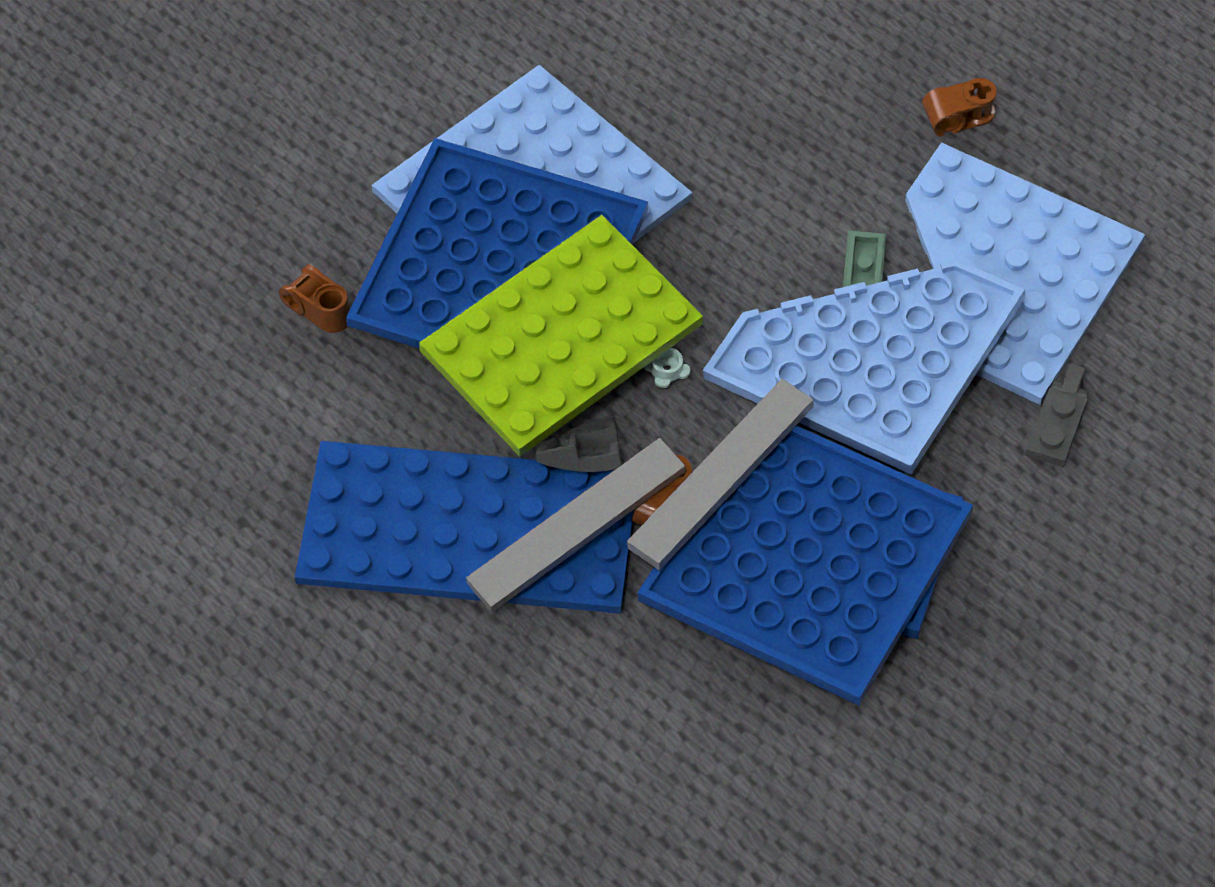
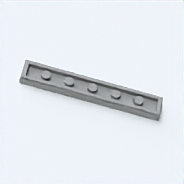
(720, 474)
(575, 525)

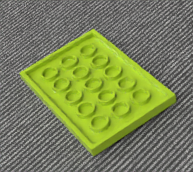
(560, 334)

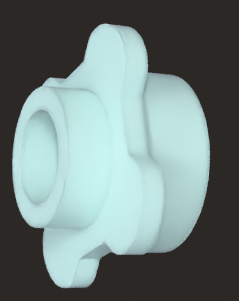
(677, 370)

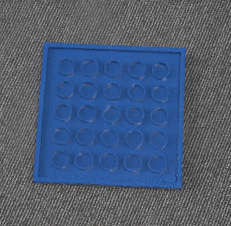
(469, 231)
(813, 562)

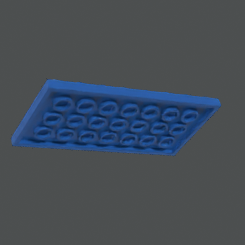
(437, 516)

